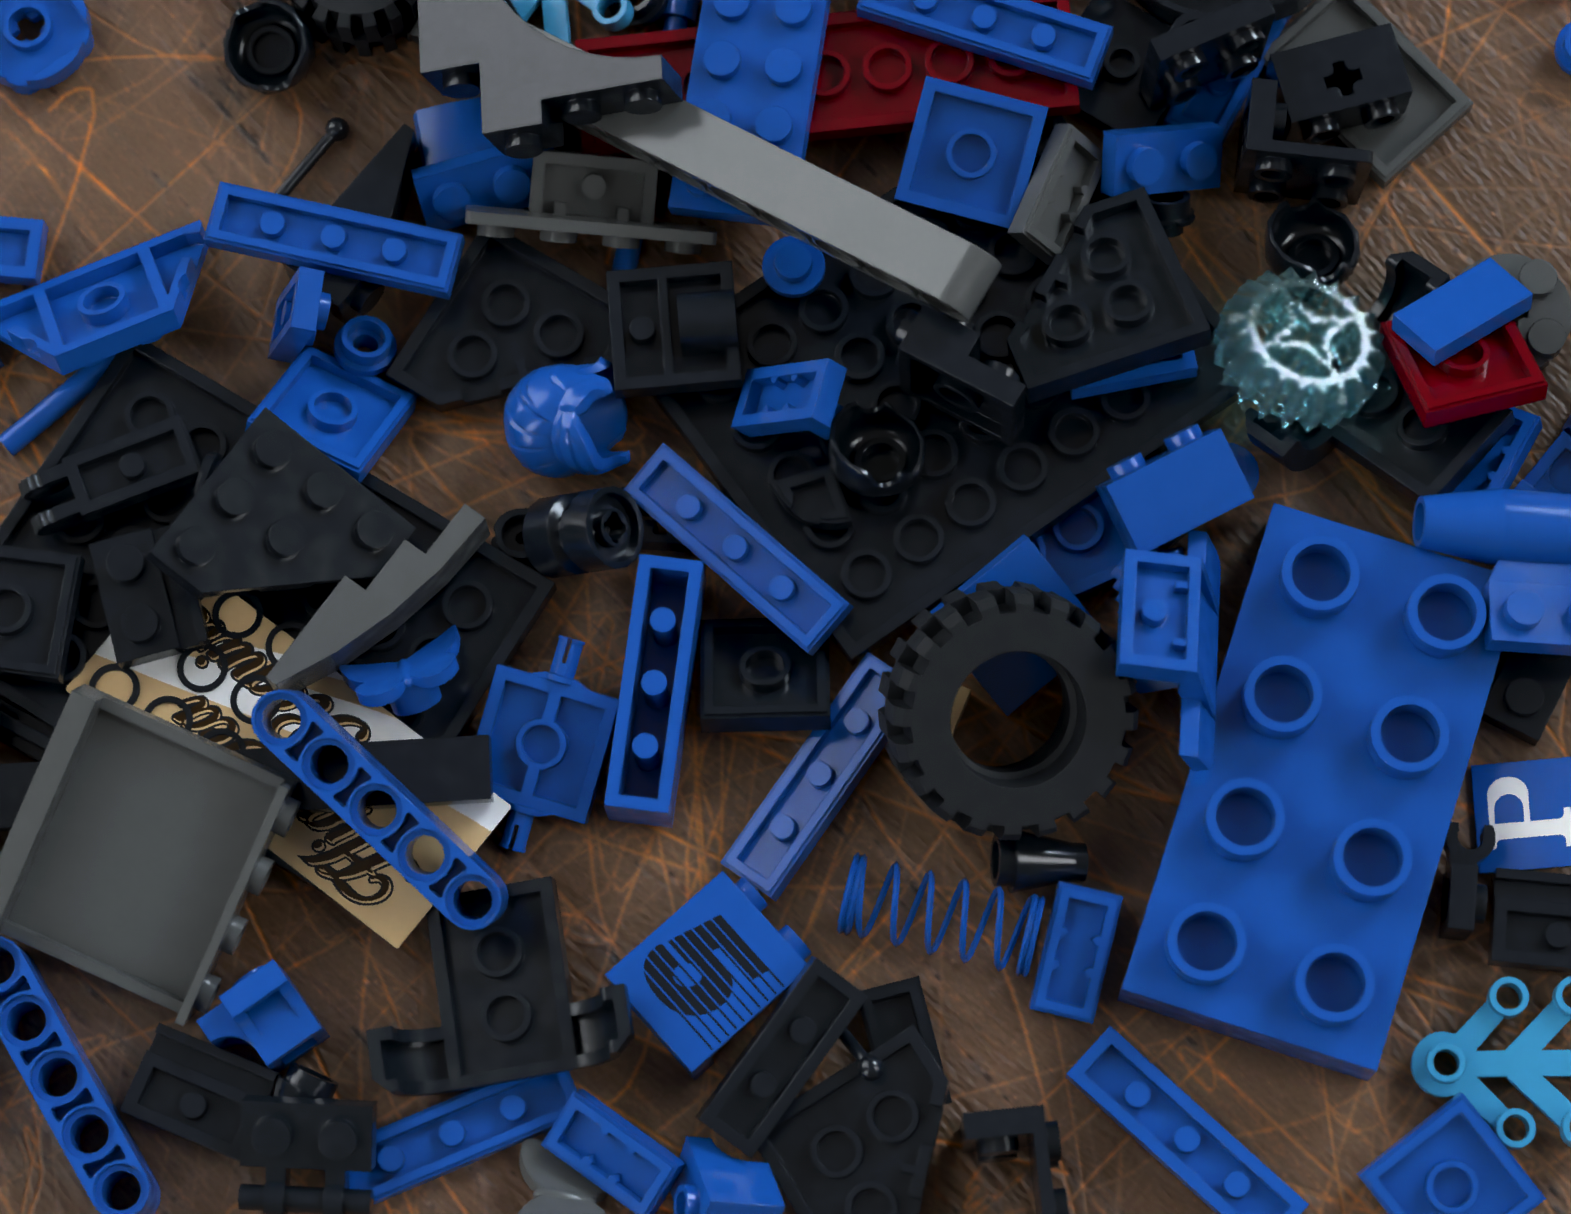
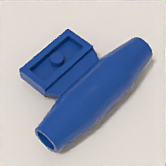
(1530, 548)

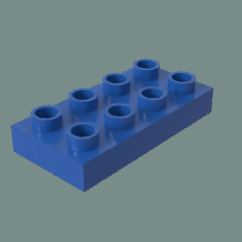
(1326, 799)

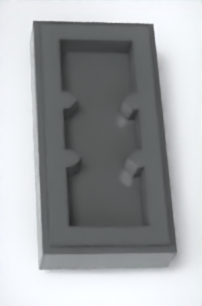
(1057, 192)

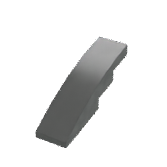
(360, 618)

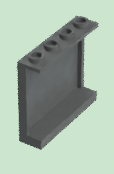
(140, 850)

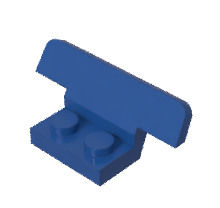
(1172, 634)

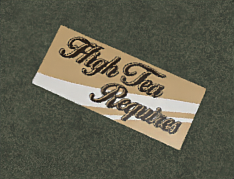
(318, 843)

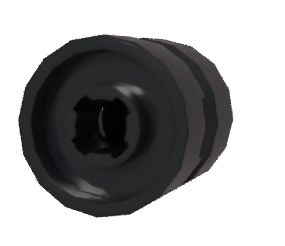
(583, 532)

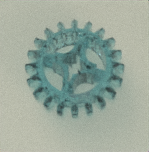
(1294, 366)

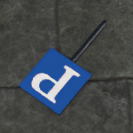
(1528, 811)

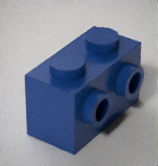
(1175, 489)

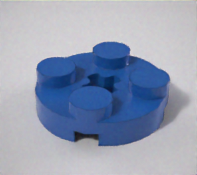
(51, 56)

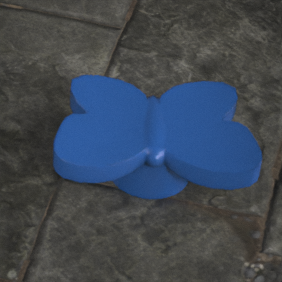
(411, 682)

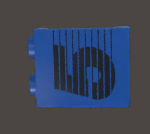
(709, 971)

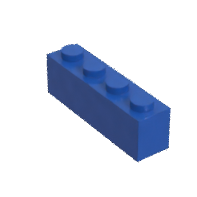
(655, 691)

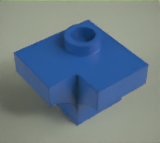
(267, 1015)
(723, 1184)

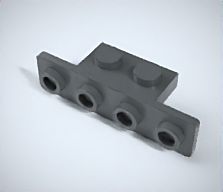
(593, 197)

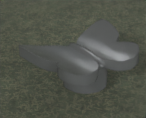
(556, 1184)

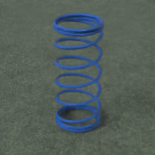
(853, 903)

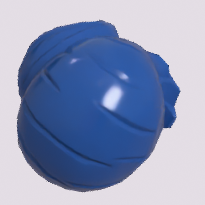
(567, 420)

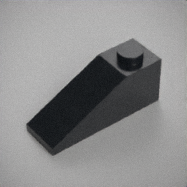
(380, 191)

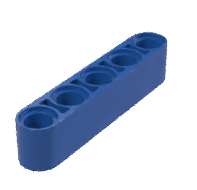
(349, 799)
(84, 1103)

